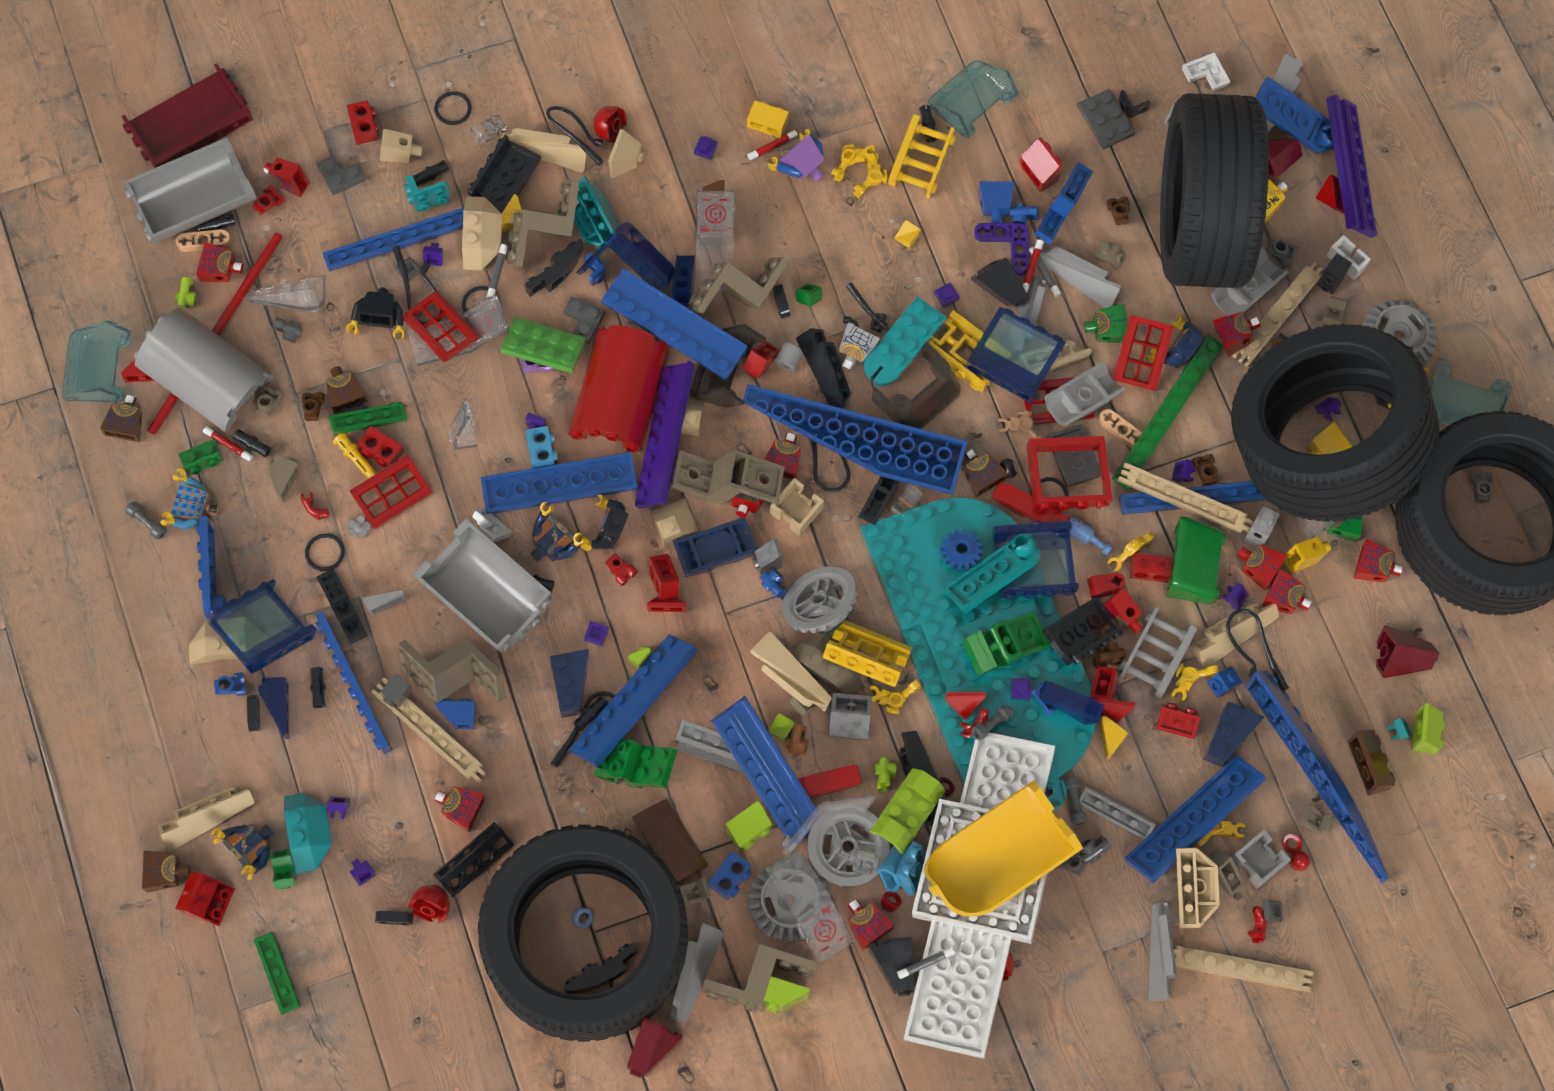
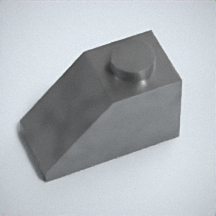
(768, 557)

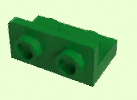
(200, 457)

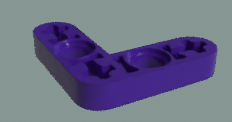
(1010, 236)

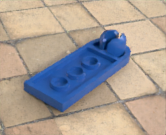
(1295, 116)
(207, 567)

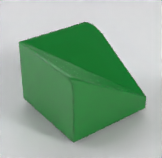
(808, 294)

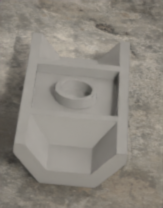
(1241, 299)
(1082, 395)

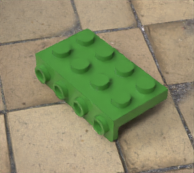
(543, 345)

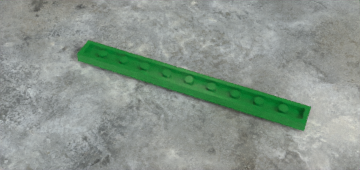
(1170, 406)

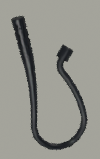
(598, 142)
(402, 267)
(864, 305)
(815, 466)
(1274, 667)
(563, 750)

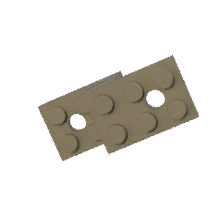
(542, 222)
(737, 284)
(727, 477)
(451, 670)
(759, 978)

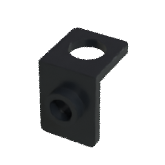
(1131, 110)

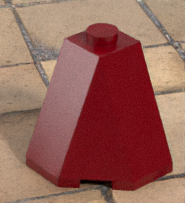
(1282, 155)
(1403, 653)
(651, 1047)

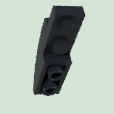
(561, 266)
(595, 976)

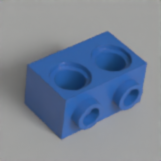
(725, 873)

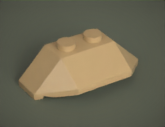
(480, 233)
(208, 647)
(1196, 887)

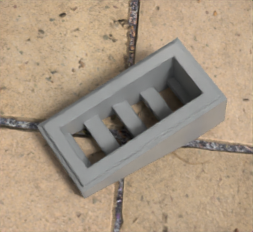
(383, 601)

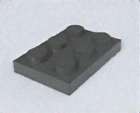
(1106, 119)
(1075, 465)

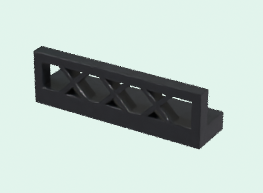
(470, 853)

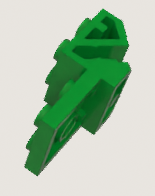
(1005, 643)
(638, 765)

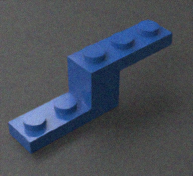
(1063, 203)

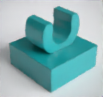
(1402, 729)

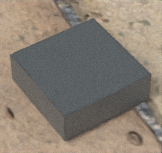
(412, 269)
(1272, 910)

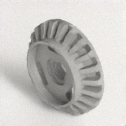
(1398, 314)
(800, 601)
(839, 826)
(782, 926)

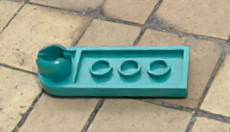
(903, 342)
(994, 572)

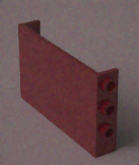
(189, 119)

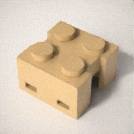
(796, 507)

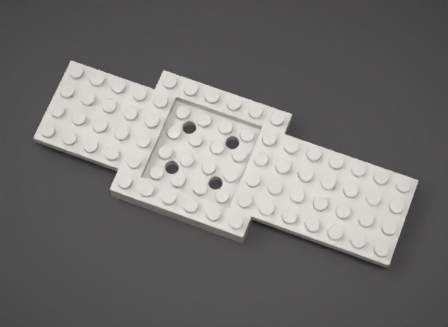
(960, 993)

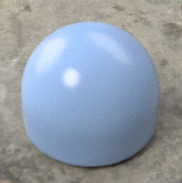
(576, 914)

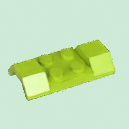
(908, 809)

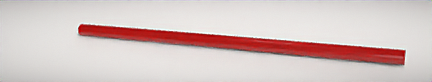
(223, 320)

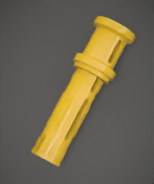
(351, 451)

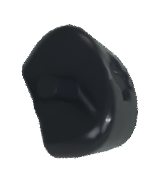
(875, 326)
(1007, 465)

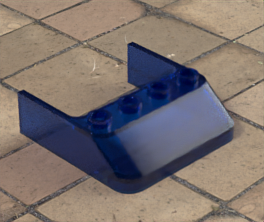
(637, 254)

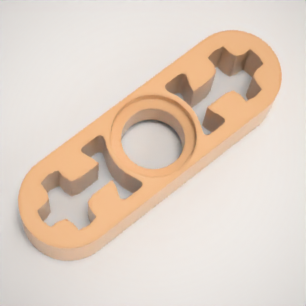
(197, 235)
(1120, 422)

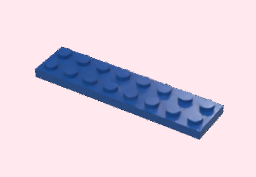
(559, 483)
(1195, 818)

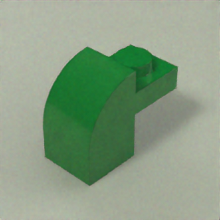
(283, 869)

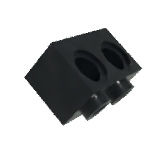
(1334, 274)

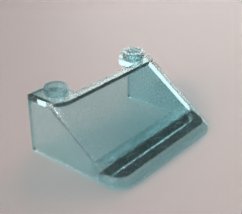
(972, 94)
(93, 363)
(1460, 399)

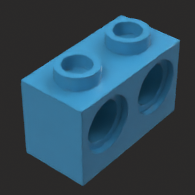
(537, 449)

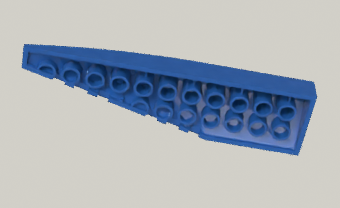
(871, 442)
(1315, 764)

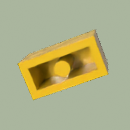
(767, 119)

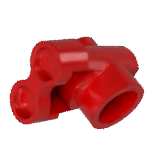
(269, 198)
(623, 571)

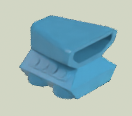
(903, 869)

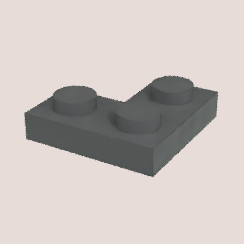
(338, 179)
(587, 315)

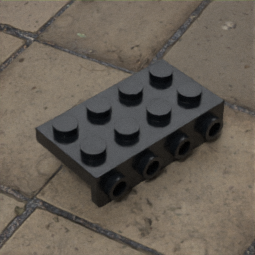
(504, 173)
(1082, 631)

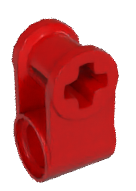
(1103, 584)

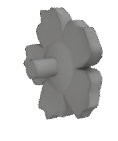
(359, 527)

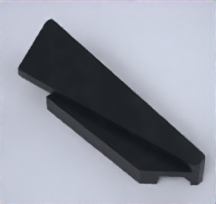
(825, 366)
(914, 756)

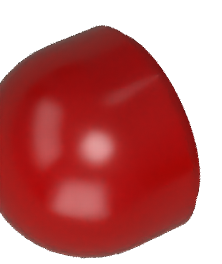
(1297, 837)
(1299, 861)
(889, 906)

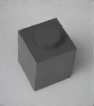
(396, 691)

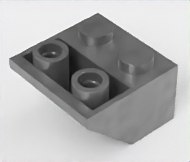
(850, 716)

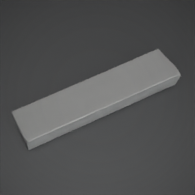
(1117, 812)

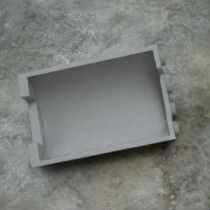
(189, 191)
(199, 367)
(486, 588)

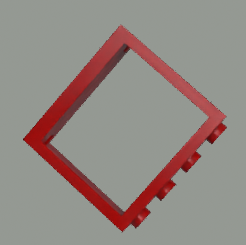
(1063, 445)

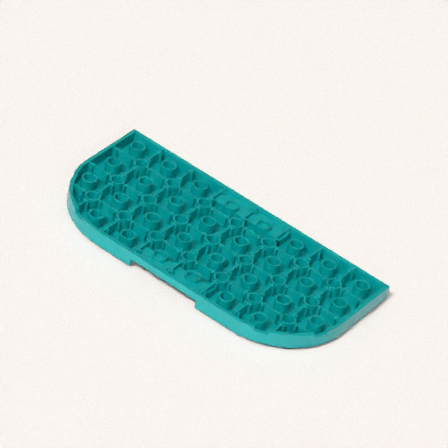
(913, 579)

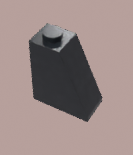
(1001, 282)
(892, 957)

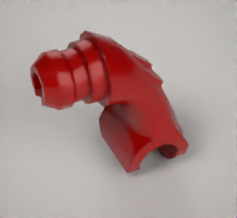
(314, 512)
(982, 717)
(1259, 929)

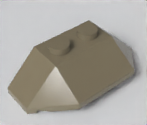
(833, 675)

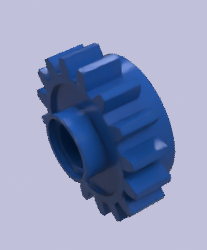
(961, 540)

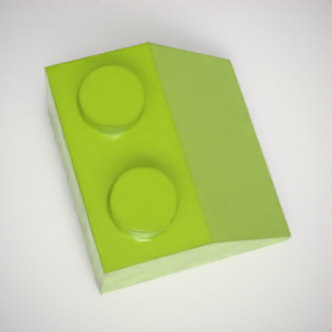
(1428, 730)
(748, 826)
(783, 995)

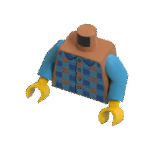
(189, 504)

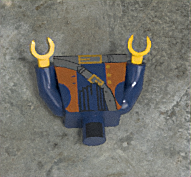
(1183, 345)
(553, 538)
(247, 846)

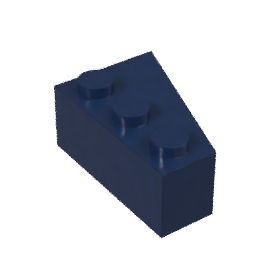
(570, 678)
(1230, 732)

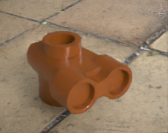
(796, 743)

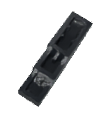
(878, 500)
(342, 606)

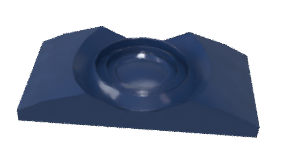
(715, 547)

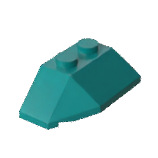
(593, 214)
(307, 831)

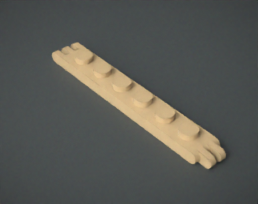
(1280, 313)
(1185, 498)
(434, 736)
(1242, 969)

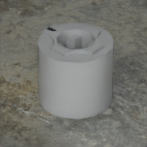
(788, 357)

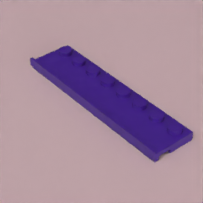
(1351, 166)
(664, 435)

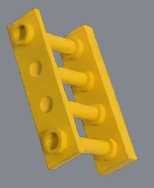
(910, 143)

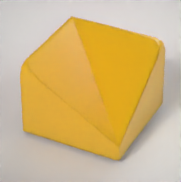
(907, 234)

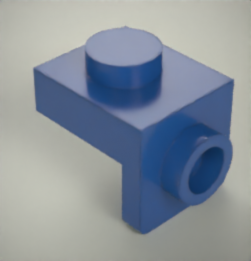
(598, 271)
(1224, 681)

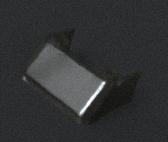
(714, 389)
(929, 401)

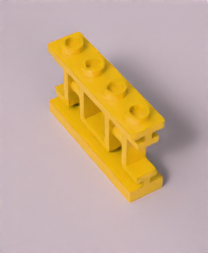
(957, 363)
(887, 652)

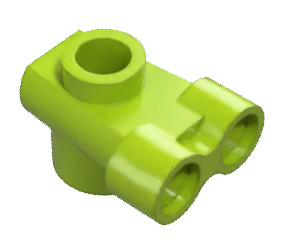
(185, 296)
(885, 771)

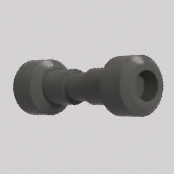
(134, 510)
(981, 731)
(1078, 816)

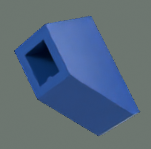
(458, 713)

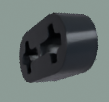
(781, 301)
(253, 713)
(394, 918)

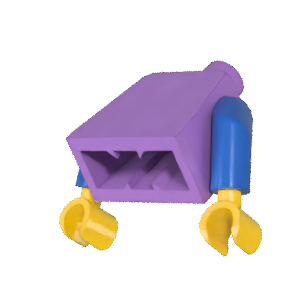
(802, 158)

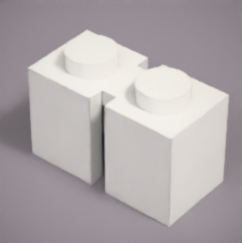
(1345, 248)

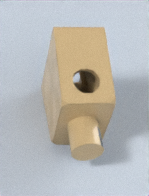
(398, 147)

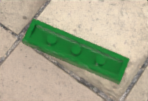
(367, 417)
(277, 973)

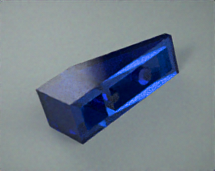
(683, 279)
(276, 697)
(1072, 703)

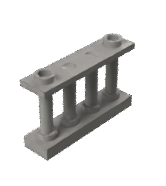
(1168, 668)
(705, 745)

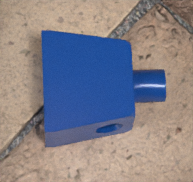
(995, 199)

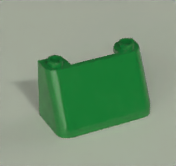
(1195, 561)

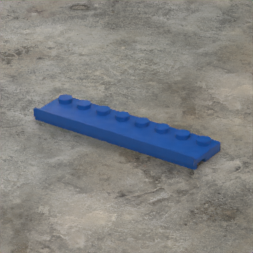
(674, 324)
(633, 700)
(764, 766)

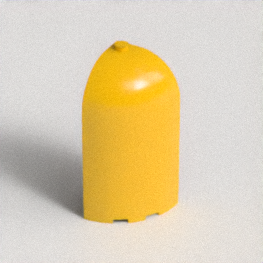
(1000, 853)

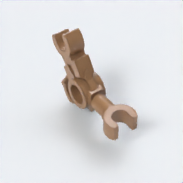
(1023, 424)

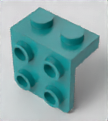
(427, 197)

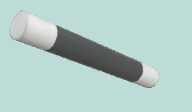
(497, 270)
(1045, 273)
(926, 962)

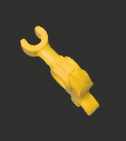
(850, 156)
(873, 178)
(1131, 548)
(1190, 675)
(894, 699)
(1223, 828)

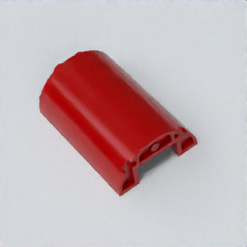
(619, 387)

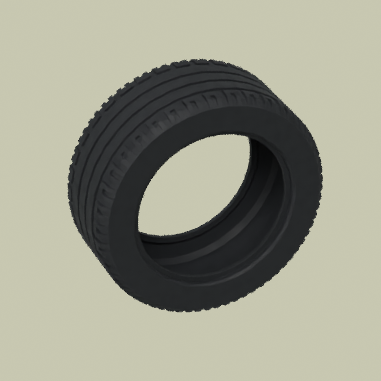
(1214, 190)
(1349, 480)
(1436, 548)
(566, 854)

